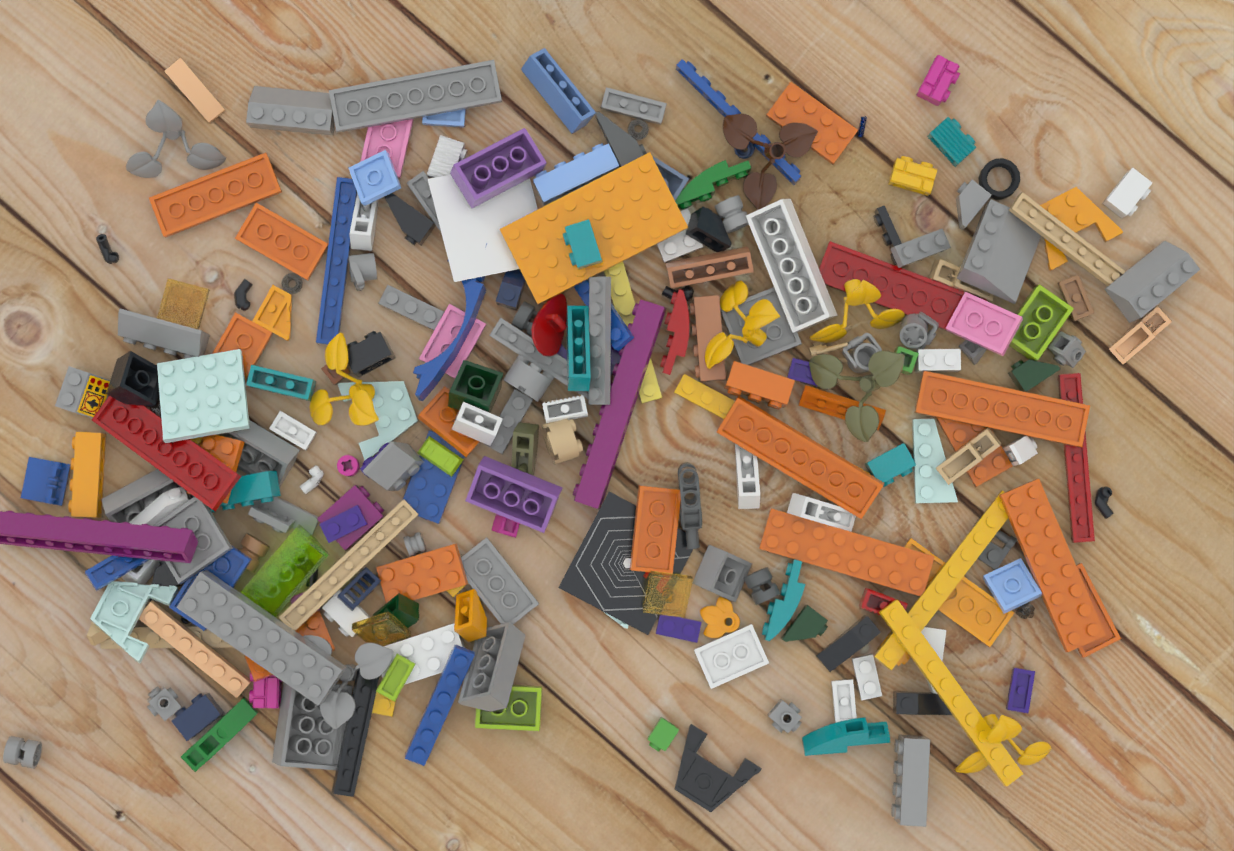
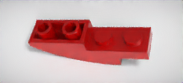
(677, 322)

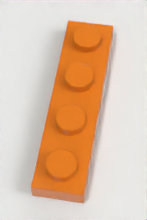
(831, 403)

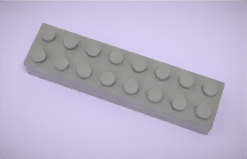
(261, 637)

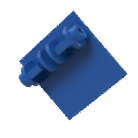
(45, 481)

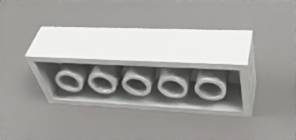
(791, 265)

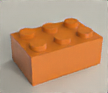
(759, 385)

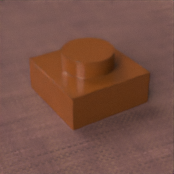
(333, 376)

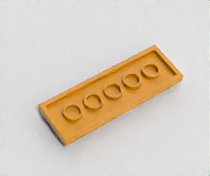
(969, 604)

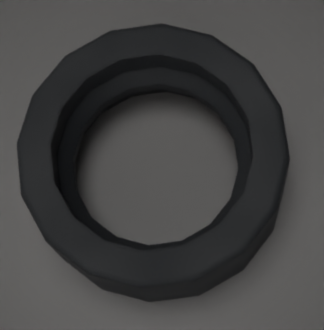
(1008, 165)

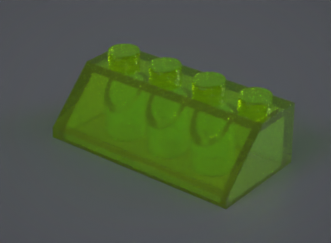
(286, 571)

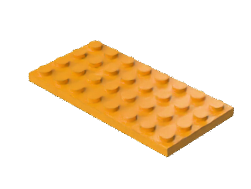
(627, 215)

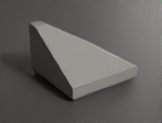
(972, 351)

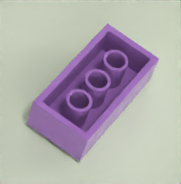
(498, 168)
(513, 494)

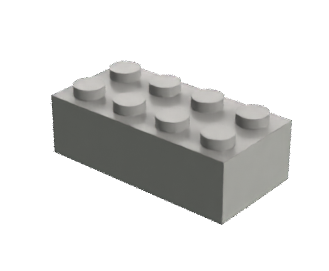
(911, 780)

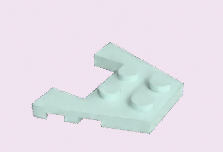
(393, 410)
(121, 608)

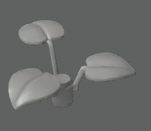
(166, 120)
(371, 661)

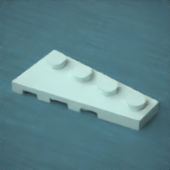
(928, 454)

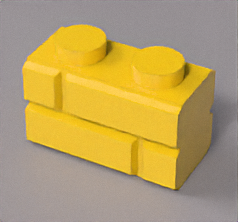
(913, 176)

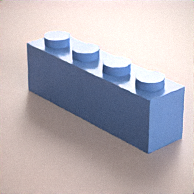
(558, 90)

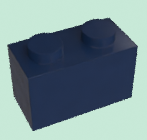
(197, 716)

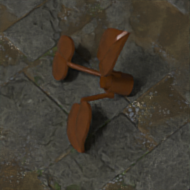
(796, 140)

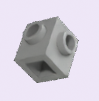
(1067, 349)
(170, 705)
(778, 713)

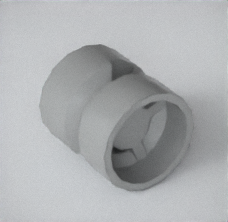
(732, 213)
(15, 751)

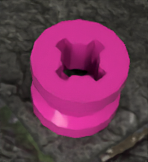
(352, 467)

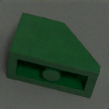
(1031, 373)
(402, 609)
(806, 625)

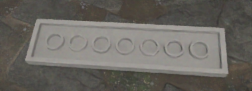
(415, 96)

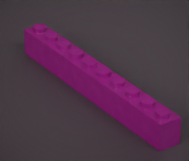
(623, 396)
(97, 537)

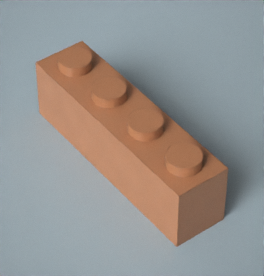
(709, 267)
(706, 326)

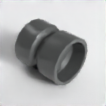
(524, 316)
(759, 578)

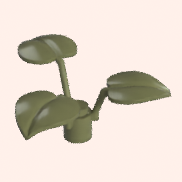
(885, 371)

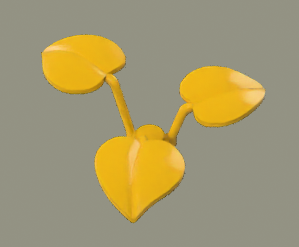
(857, 294)
(759, 315)
(362, 408)
(1001, 730)

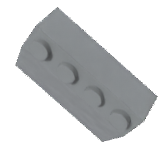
(999, 253)
(304, 735)

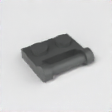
(994, 555)

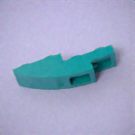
(782, 610)
(839, 735)

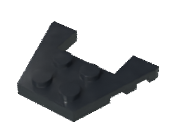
(704, 781)

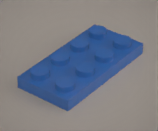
(431, 486)
(227, 568)

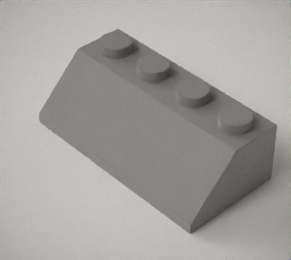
(290, 110)
(1151, 280)
(161, 334)
(264, 451)
(135, 497)
(493, 668)

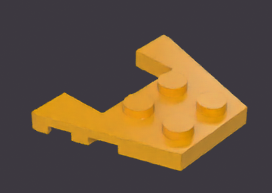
(1076, 213)

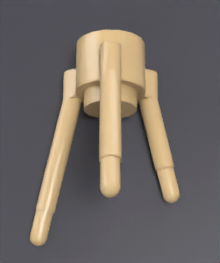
(819, 348)

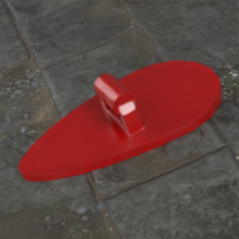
(550, 326)

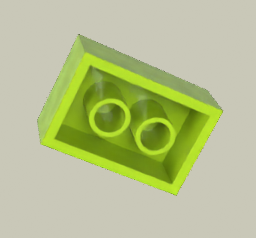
(1042, 318)
(521, 712)

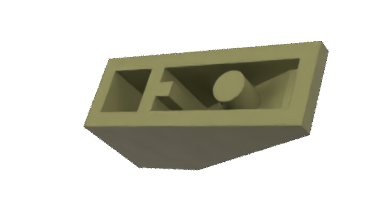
(525, 447)

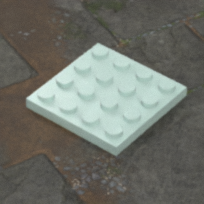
(203, 396)

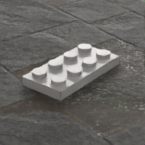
(497, 583)

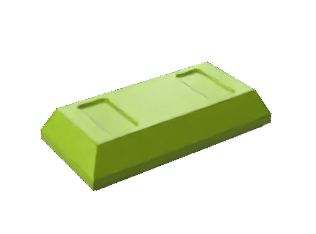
(440, 456)
(395, 677)

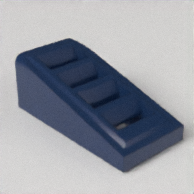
(371, 578)

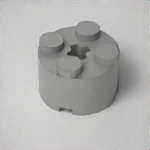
(528, 378)

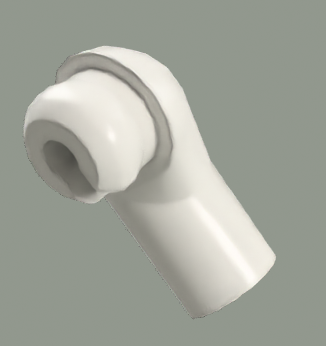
(314, 481)

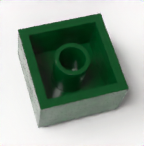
(475, 386)

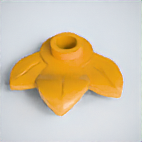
(716, 618)

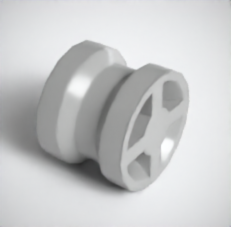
(415, 544)

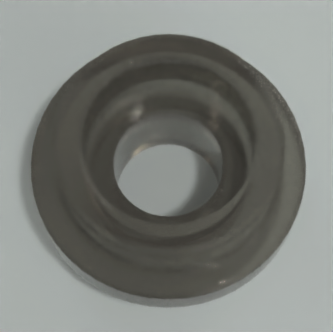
(638, 135)
(289, 277)
(1025, 611)

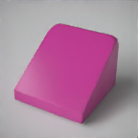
(505, 526)

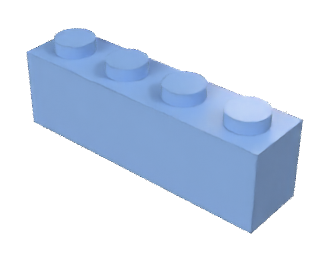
(575, 174)

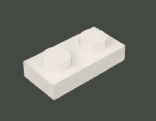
(293, 430)
(866, 677)
(843, 700)

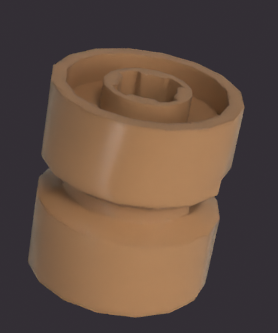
(254, 549)

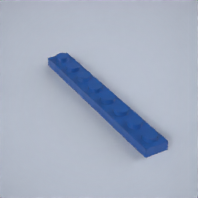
(718, 101)
(336, 261)

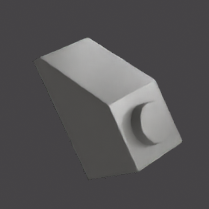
(969, 202)

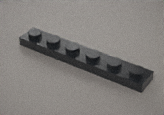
(355, 737)

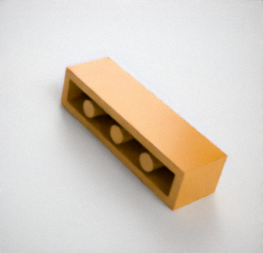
(87, 474)

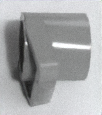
(362, 269)
(915, 331)
(860, 355)

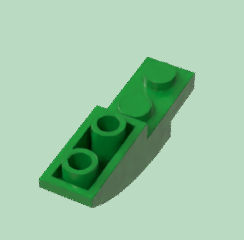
(703, 185)
(219, 734)

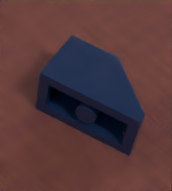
(511, 289)

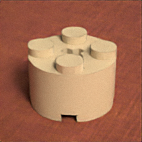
(561, 440)

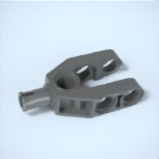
(690, 508)

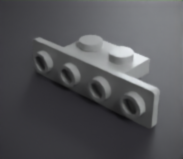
(282, 515)

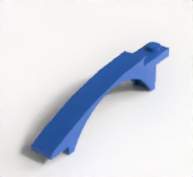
(433, 371)

